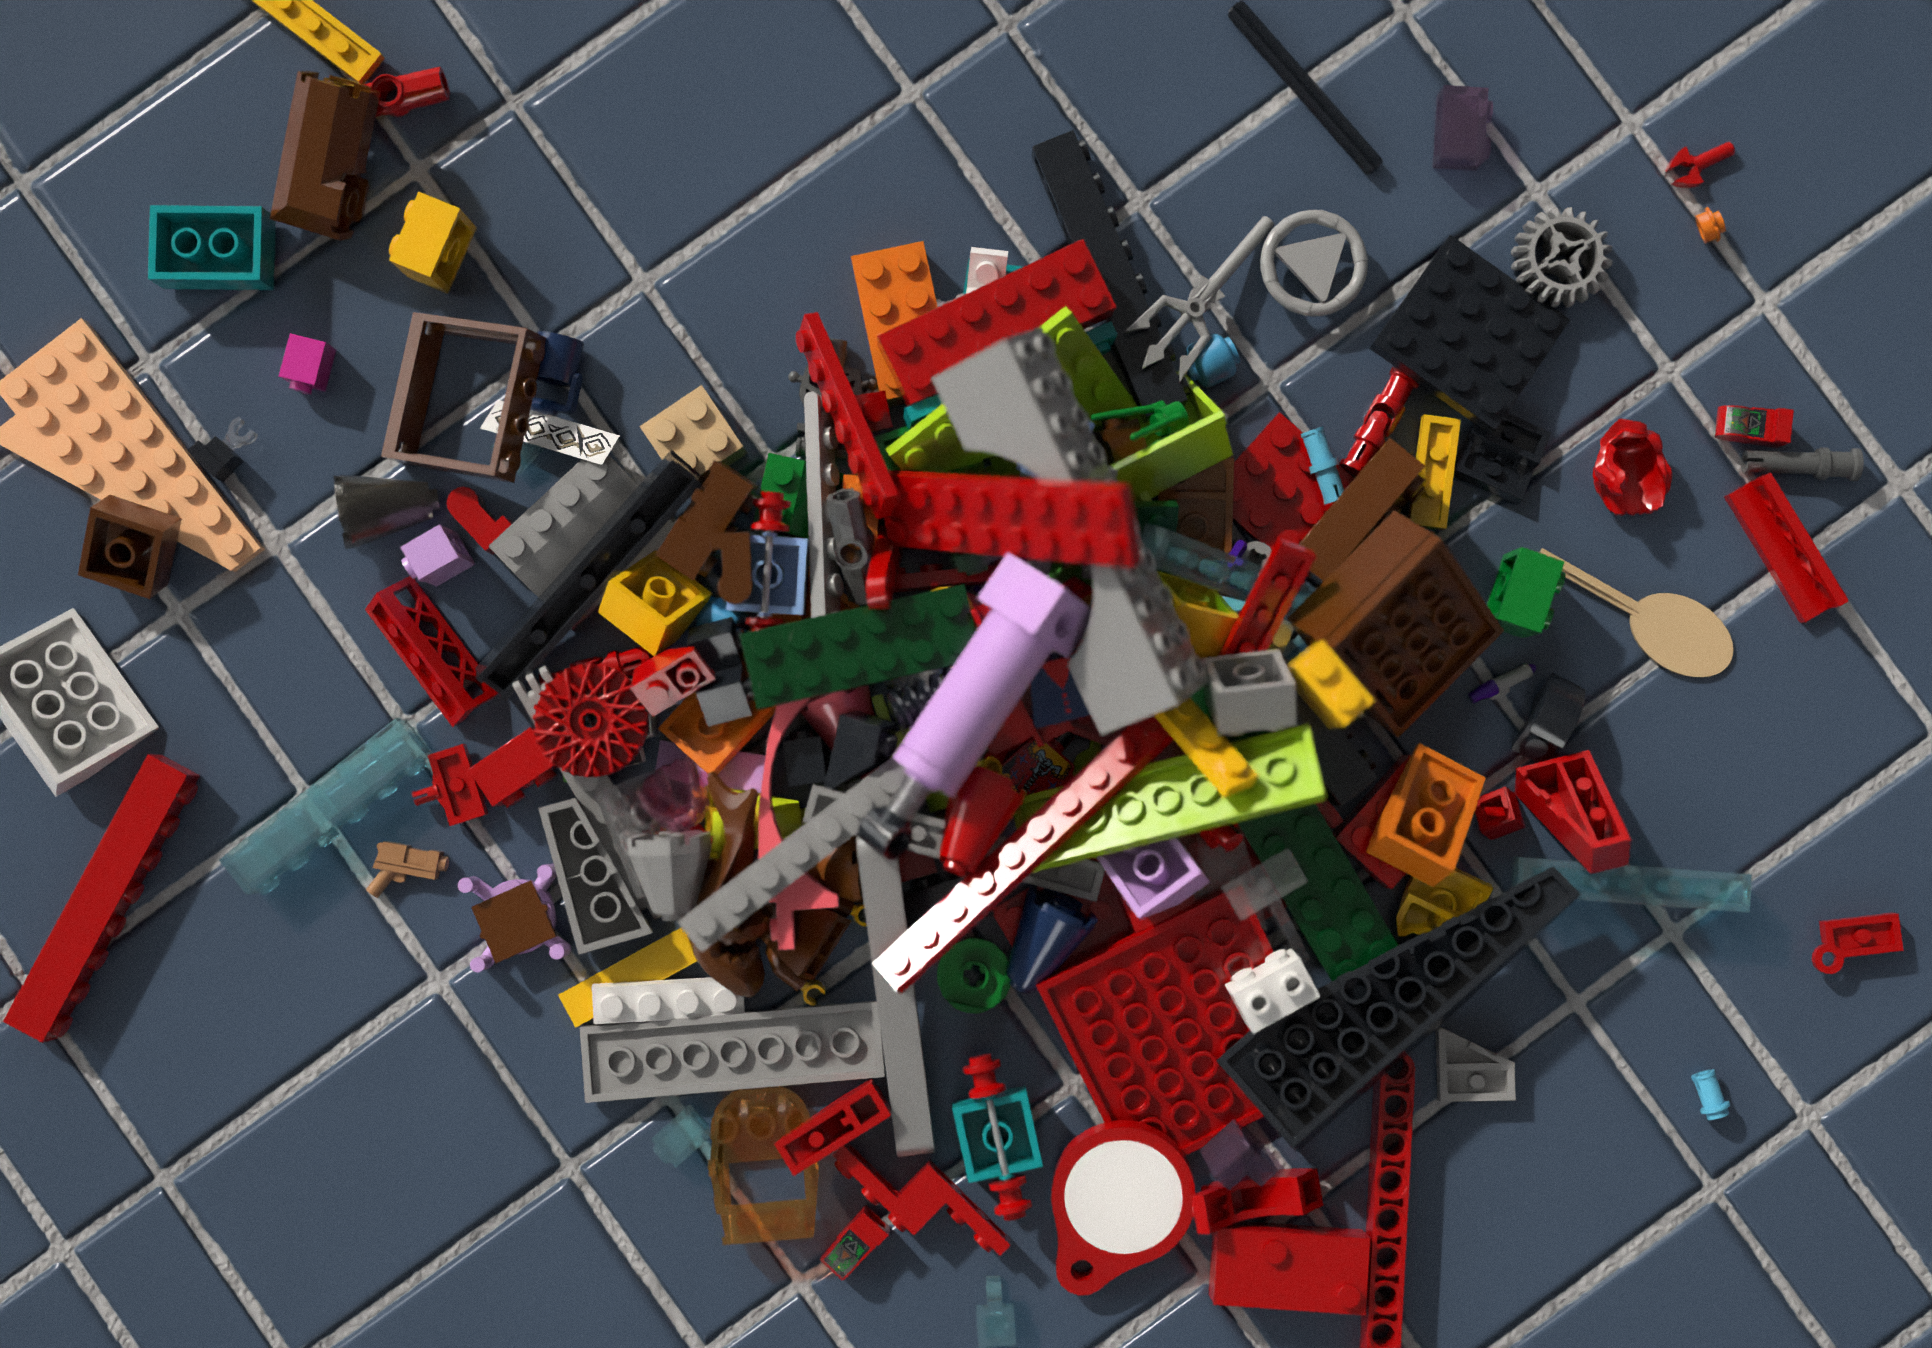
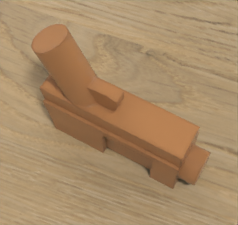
(400, 859)

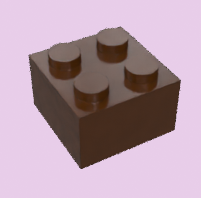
(129, 546)

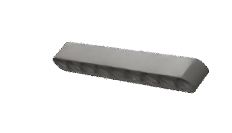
(896, 1011)

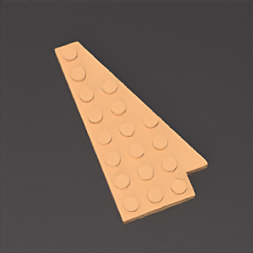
(102, 434)

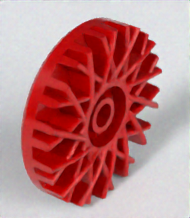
(562, 715)

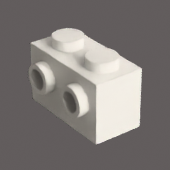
(1271, 989)

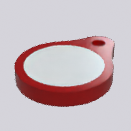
(1118, 1202)

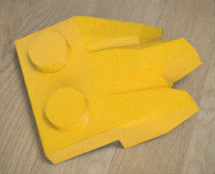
(1428, 906)

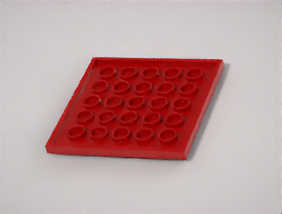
(1157, 1016)

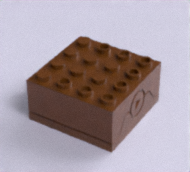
(1399, 620)

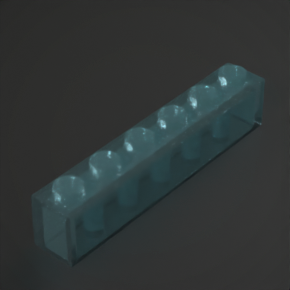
(1208, 565)
(326, 807)
(1647, 884)

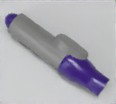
(1501, 685)

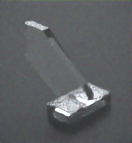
(1264, 887)

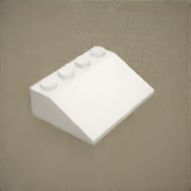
(68, 702)

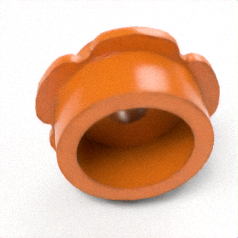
(1710, 225)

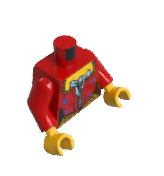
(1033, 767)

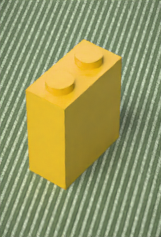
(1328, 685)

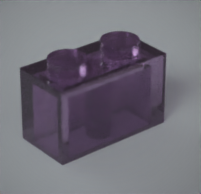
(1461, 128)

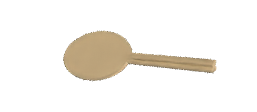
(1667, 627)

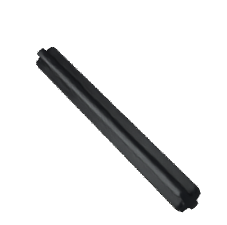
(1305, 87)

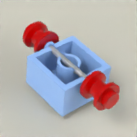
(778, 566)

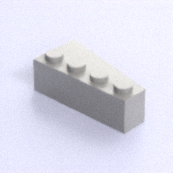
(591, 886)

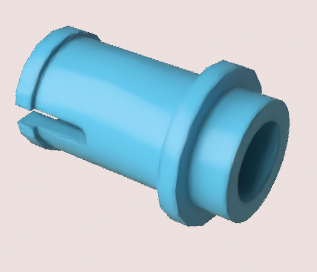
(1710, 1095)

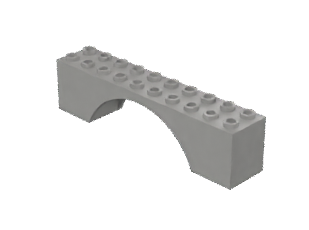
(1023, 408)

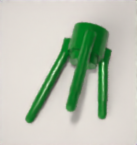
(1164, 421)

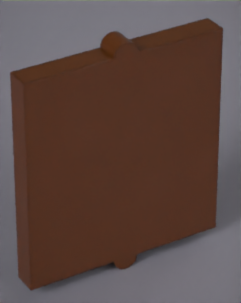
(514, 921)

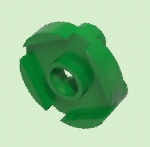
(956, 986)

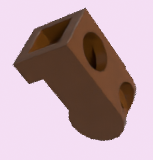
(736, 580)

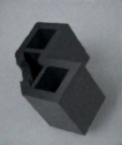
(731, 692)

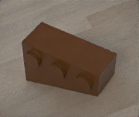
(712, 510)

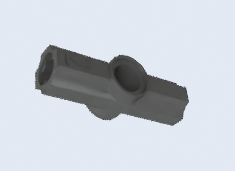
(851, 527)

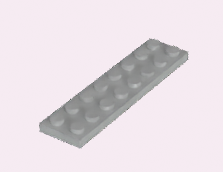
(732, 1051)

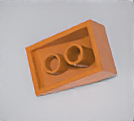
(1427, 816)

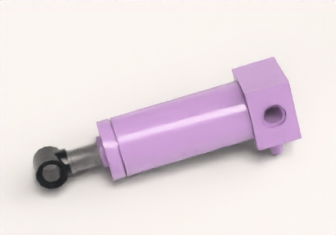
(978, 694)

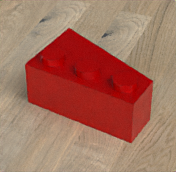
(1576, 809)

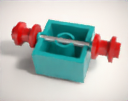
(997, 1135)

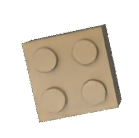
(694, 432)

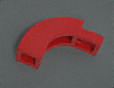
(1286, 1193)

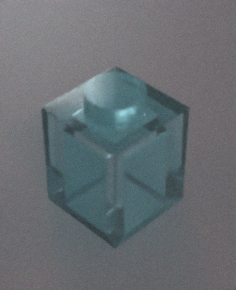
(681, 1136)

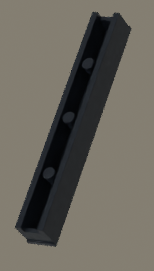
(588, 574)

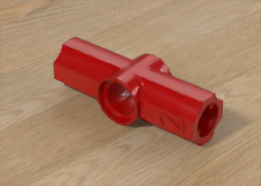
(414, 91)

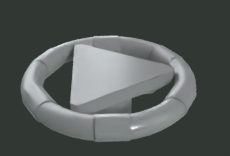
(1314, 262)

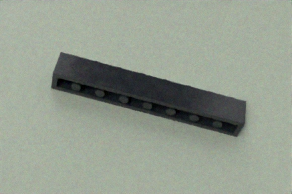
(1083, 215)

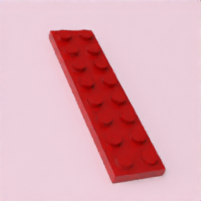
(1015, 517)

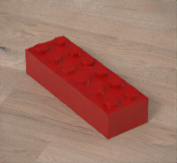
(993, 313)

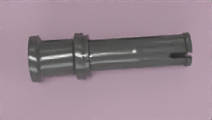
(1821, 463)

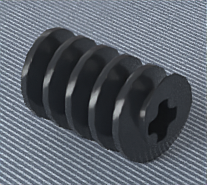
(912, 704)

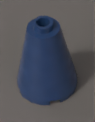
(1046, 936)

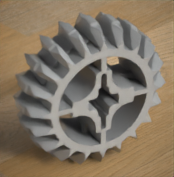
(1557, 244)

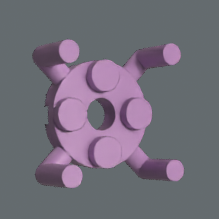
(546, 875)

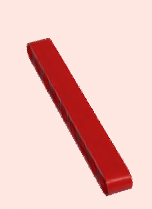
(1394, 1198)

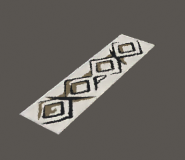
(560, 435)

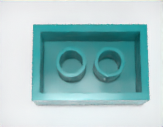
(211, 247)

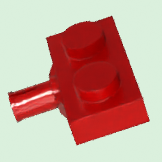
(453, 786)

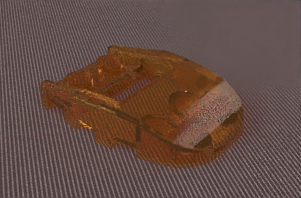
(745, 1131)

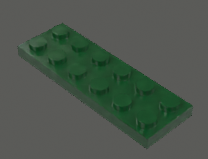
(857, 647)

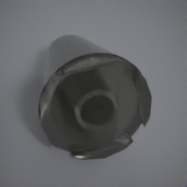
(381, 506)

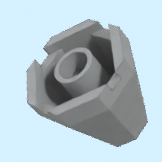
(671, 869)

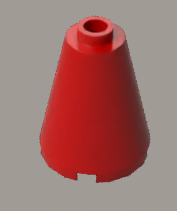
(977, 819)

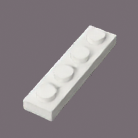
(662, 1000)

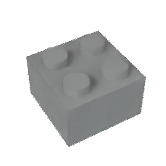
(1250, 692)

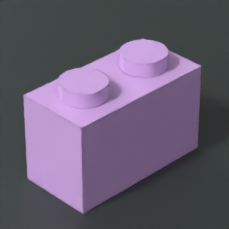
(436, 556)

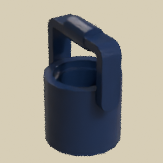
(560, 368)

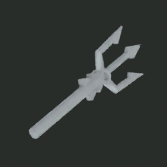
(1199, 302)

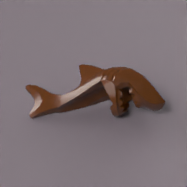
(733, 958)

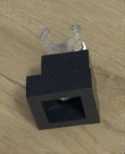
(219, 455)

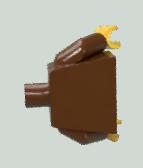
(816, 938)

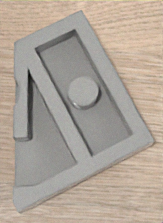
(1471, 1071)

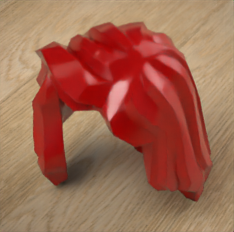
(1631, 469)

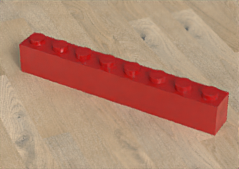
(102, 899)

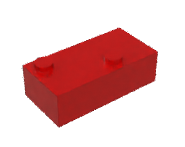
(1290, 1267)

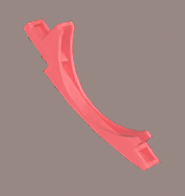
(806, 890)

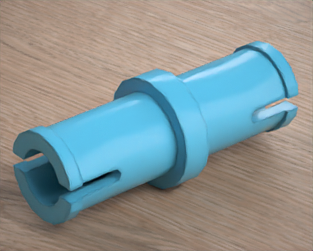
(1323, 464)

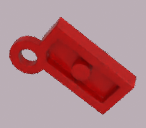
(1856, 938)

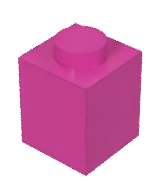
(307, 364)

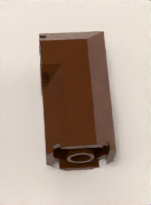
(325, 155)

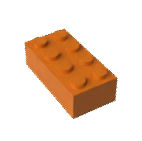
(892, 290)

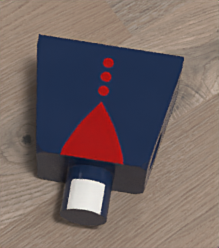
(1056, 693)

